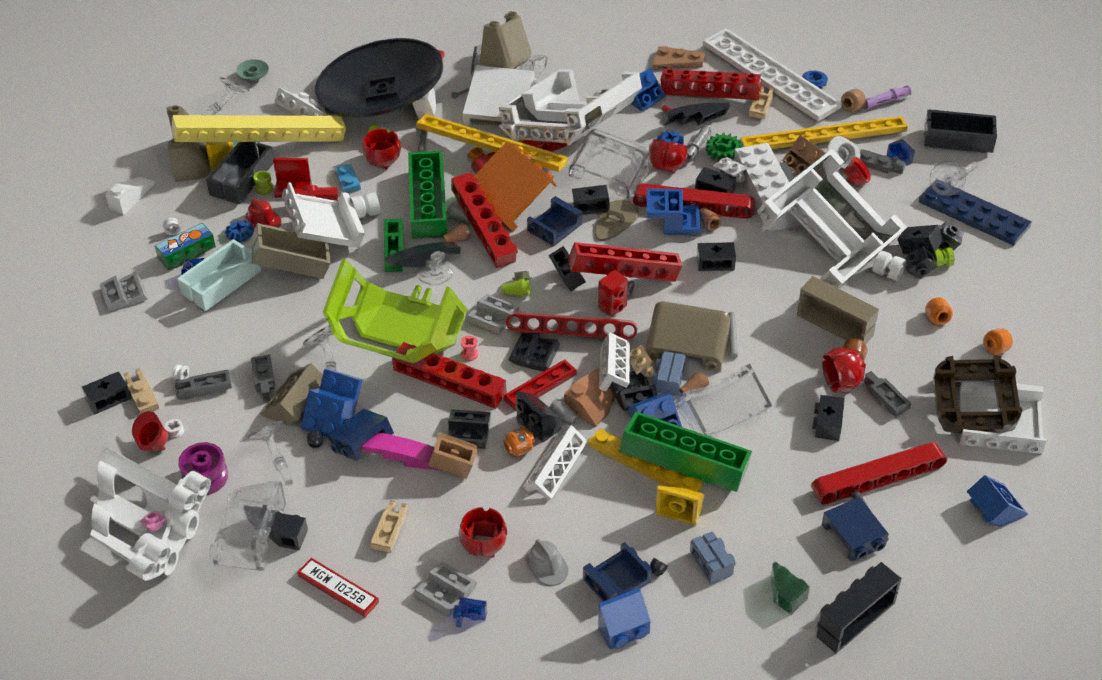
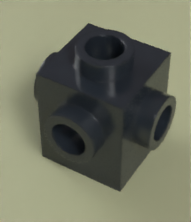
(951, 235)
(920, 262)

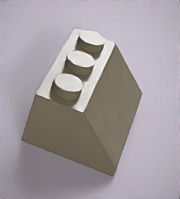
(292, 395)

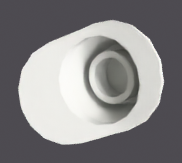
(845, 149)

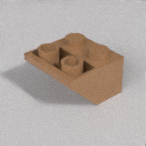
(802, 155)
(453, 455)

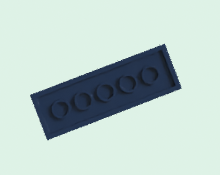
(977, 214)

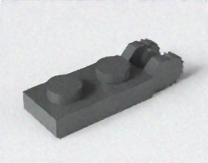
(203, 384)

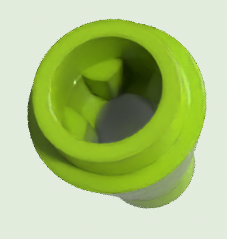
(517, 288)

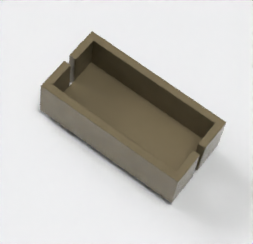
(287, 252)
(836, 311)

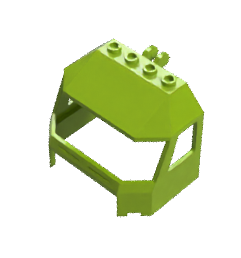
(394, 317)

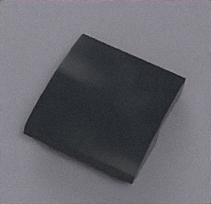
(534, 352)
(635, 392)
(470, 426)

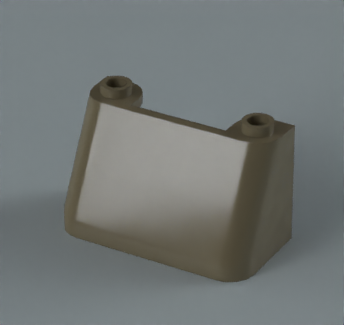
(505, 44)
(187, 158)
(689, 332)

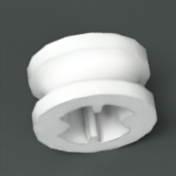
(175, 229)
(180, 372)
(173, 424)

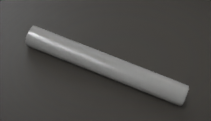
(733, 336)

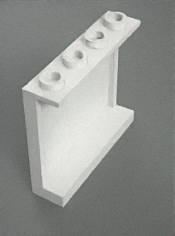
(493, 88)
(324, 218)
(1028, 434)

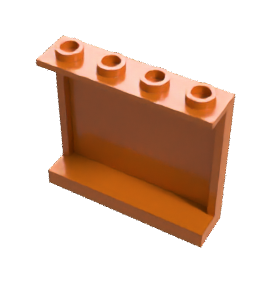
(512, 182)

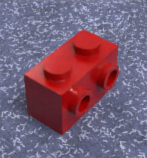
(612, 293)

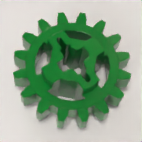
(722, 146)

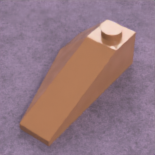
(588, 400)

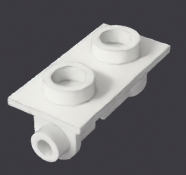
(731, 168)

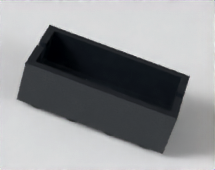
(960, 131)
(235, 173)
(858, 607)

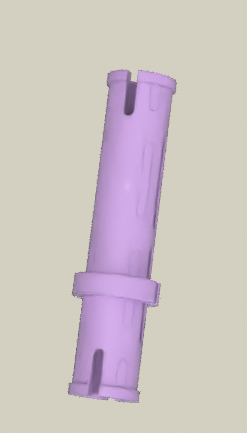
(892, 95)

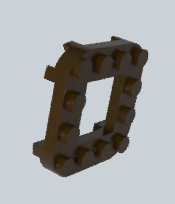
(976, 370)

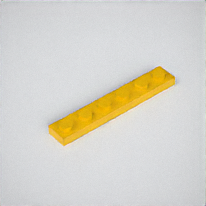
(610, 446)

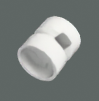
(366, 205)
(889, 265)

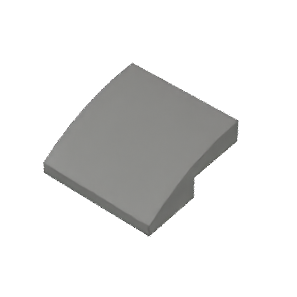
(123, 292)
(492, 313)
(445, 588)

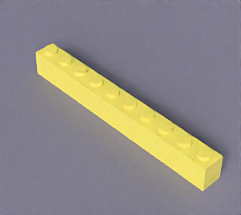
(257, 128)

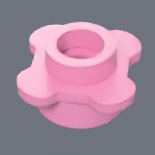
(153, 521)

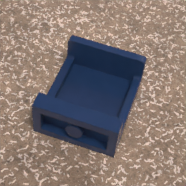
(555, 222)
(357, 431)
(856, 528)
(618, 574)

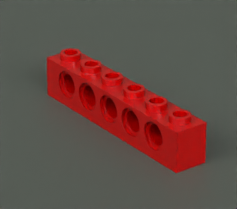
(711, 84)
(484, 220)
(626, 261)
(453, 377)

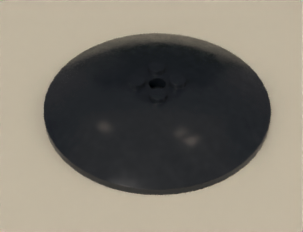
(379, 77)

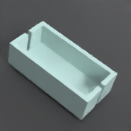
(218, 275)

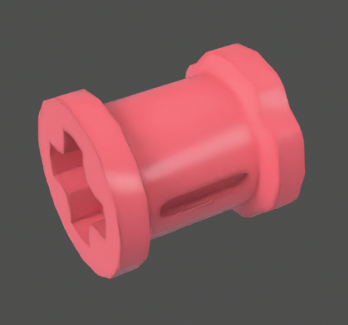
(469, 346)

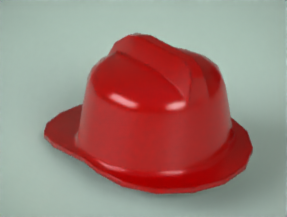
(857, 172)
(262, 213)
(149, 432)

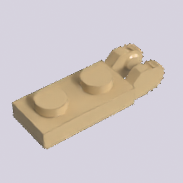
(760, 107)
(141, 392)
(389, 527)

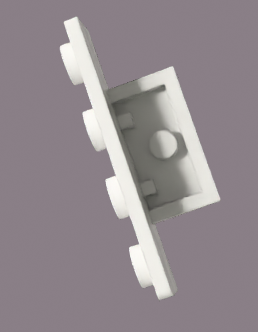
(299, 104)

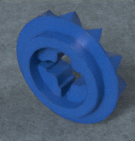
(820, 77)
(676, 137)
(246, 231)

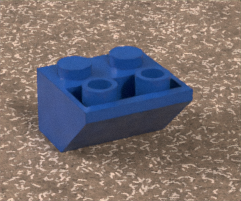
(650, 92)
(659, 407)

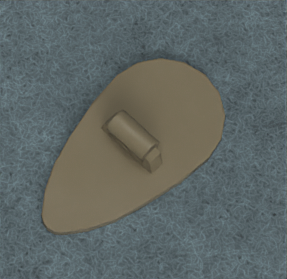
(616, 220)

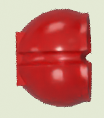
(381, 147)
(667, 156)
(843, 369)
(482, 523)

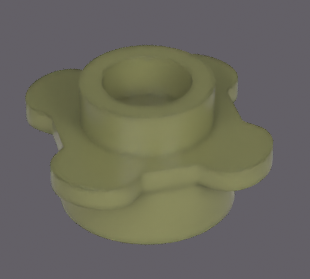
(521, 275)

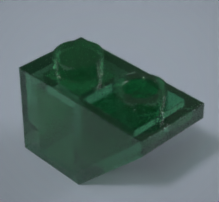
(787, 589)

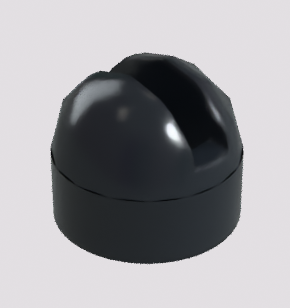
(315, 439)
(658, 568)

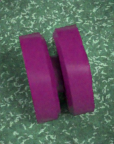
(206, 460)

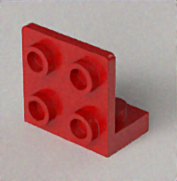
(291, 171)

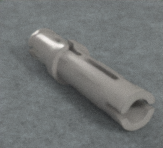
(695, 147)

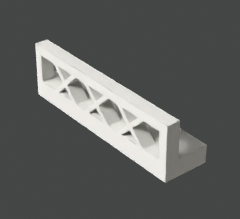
(609, 360)
(550, 459)

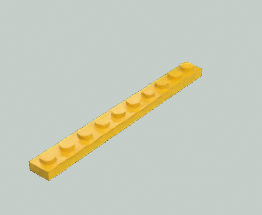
(827, 133)
(489, 141)

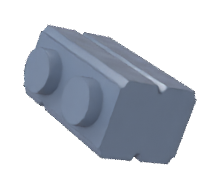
(669, 373)
(712, 557)

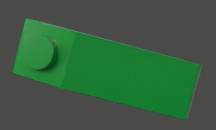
(393, 241)

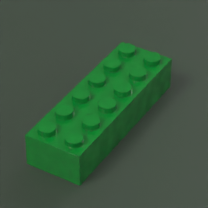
(427, 194)
(685, 451)

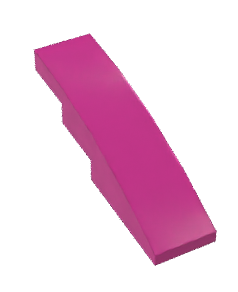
(401, 449)

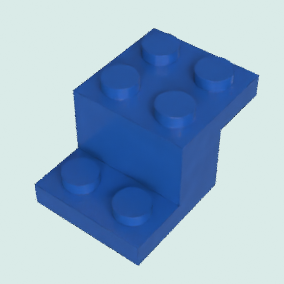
(677, 217)
(331, 403)

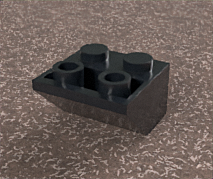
(537, 416)

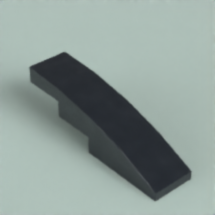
(699, 112)
(418, 255)

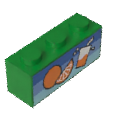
(185, 246)

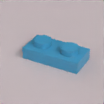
(347, 178)

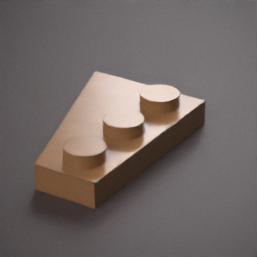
(671, 57)

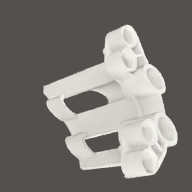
(155, 550)

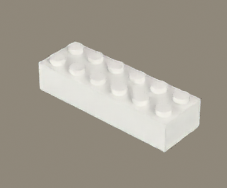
(764, 179)

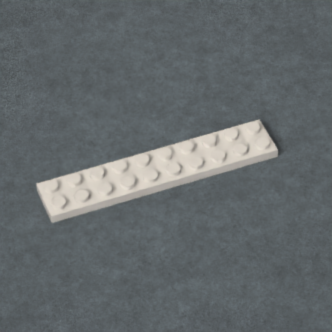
(773, 74)

